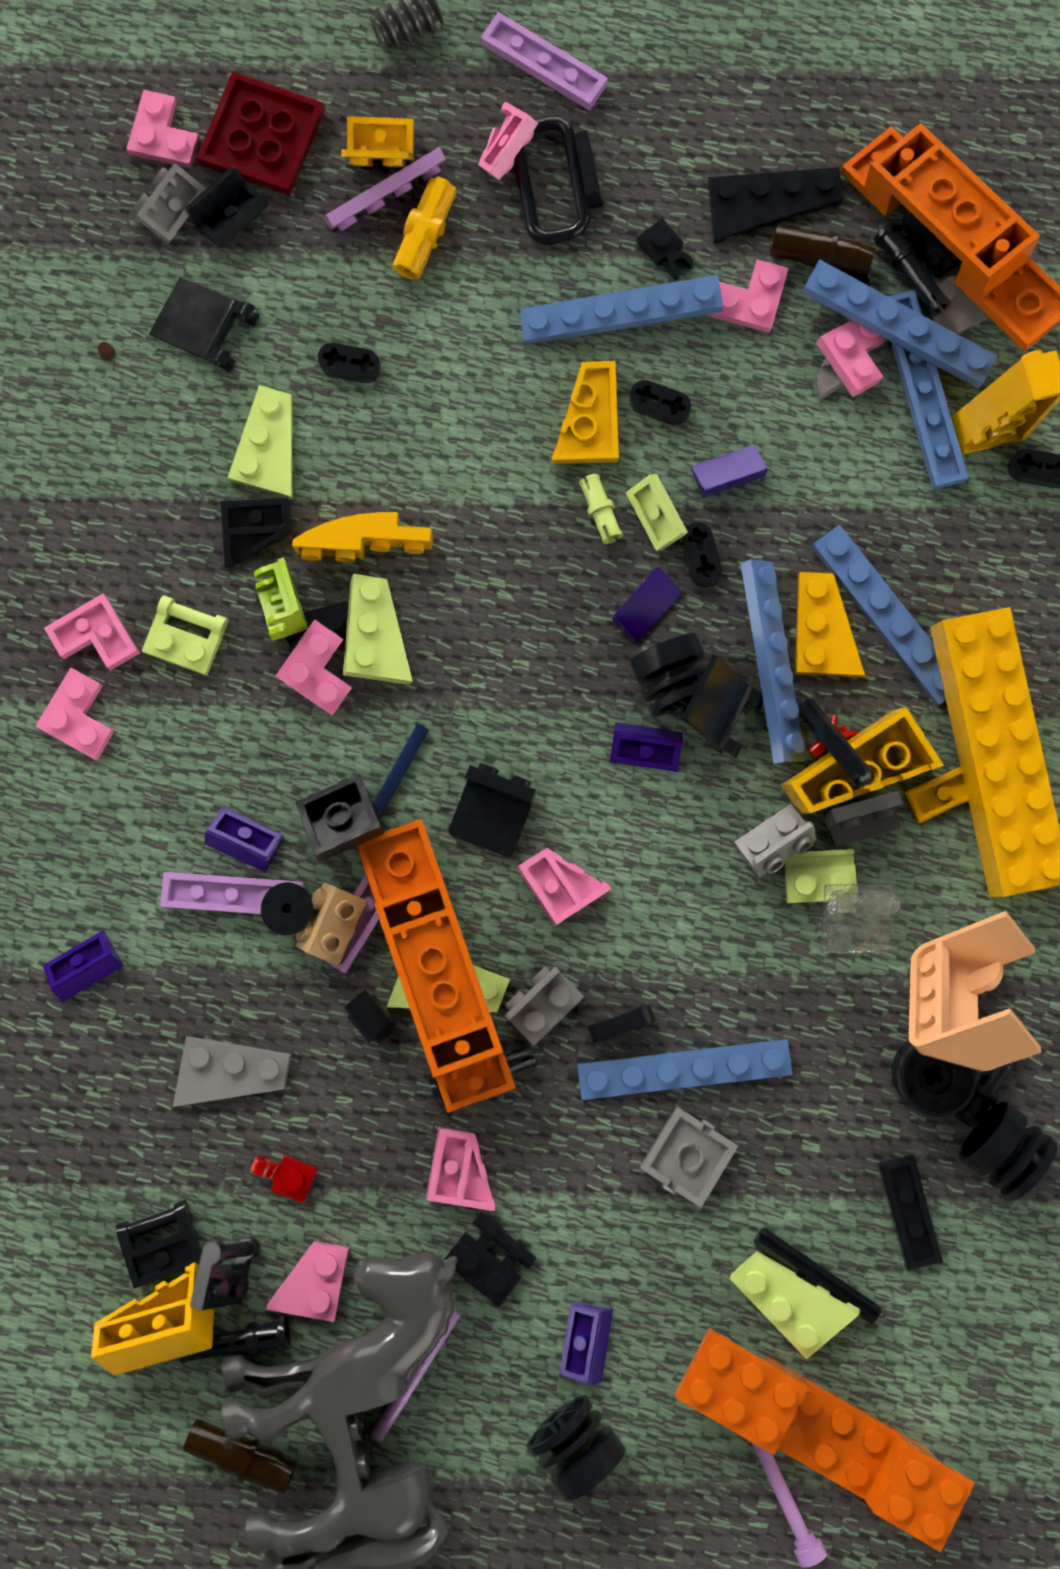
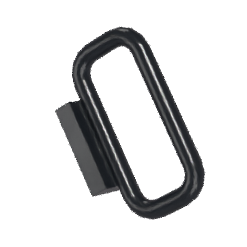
(582, 177)

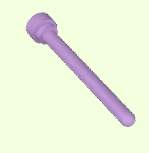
(808, 1549)

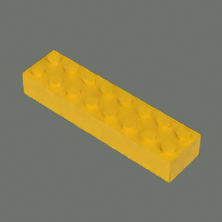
(999, 751)

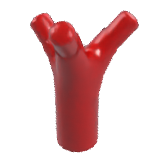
(818, 748)

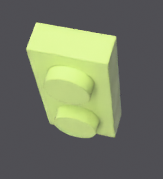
(656, 512)

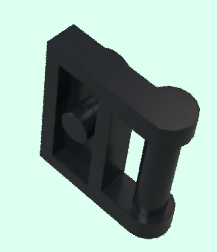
(162, 1256)
(224, 1284)

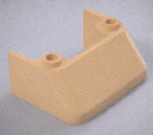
(945, 992)

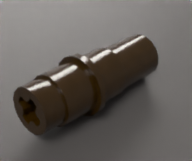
(809, 247)
(241, 1456)

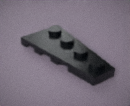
(768, 198)

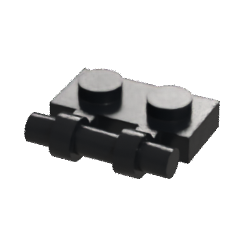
(482, 1267)

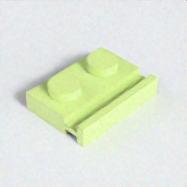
(812, 870)

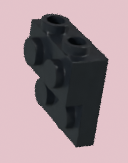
(339, 817)

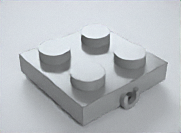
(688, 1156)

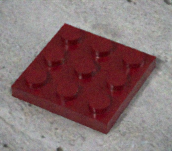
(261, 133)

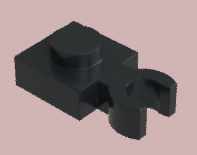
(663, 245)

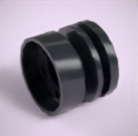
(673, 672)
(937, 1097)
(1009, 1151)
(581, 1452)

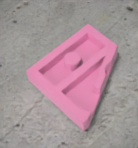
(507, 142)
(560, 885)
(458, 1171)
(313, 1284)

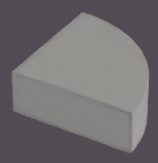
(827, 380)

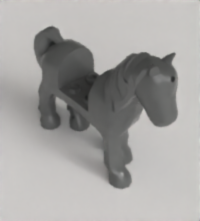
(377, 1509)

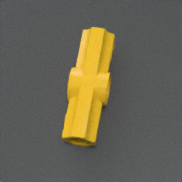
(424, 228)

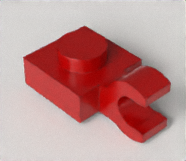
(290, 1178)

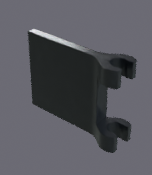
(200, 320)
(719, 704)

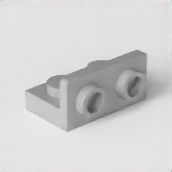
(165, 208)
(776, 841)
(543, 1005)

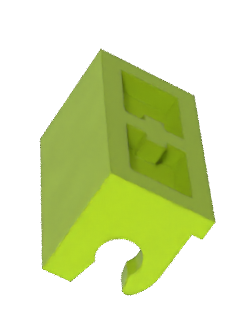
(280, 600)

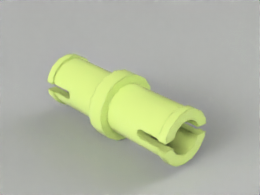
(600, 508)

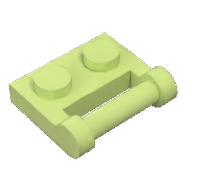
(179, 645)

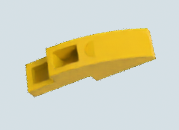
(349, 535)

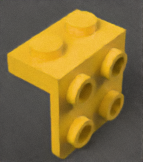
(379, 140)

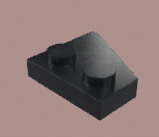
(253, 526)

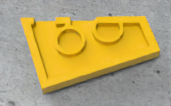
(591, 420)
(823, 630)

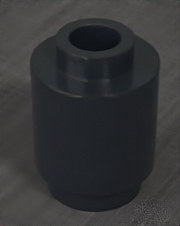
(370, 1017)

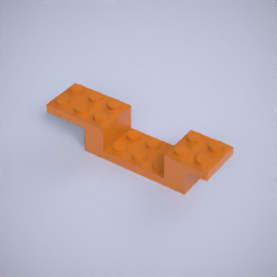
(969, 222)
(435, 967)
(826, 1434)

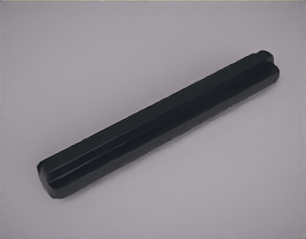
(835, 743)
(816, 1274)

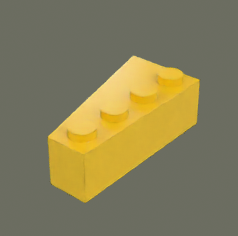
(1011, 404)
(888, 748)

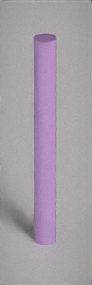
(394, 1408)

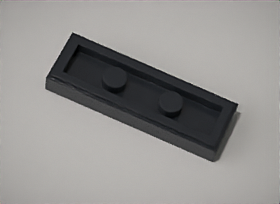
(910, 1212)

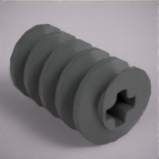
(404, 21)

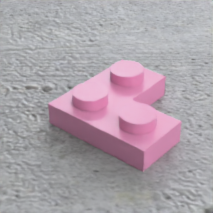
(154, 137)
(758, 303)
(848, 355)
(96, 624)
(307, 672)
(67, 718)

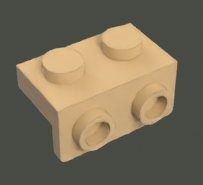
(331, 923)

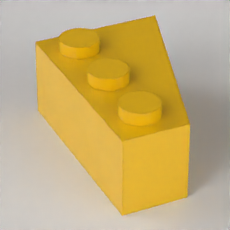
(153, 1328)

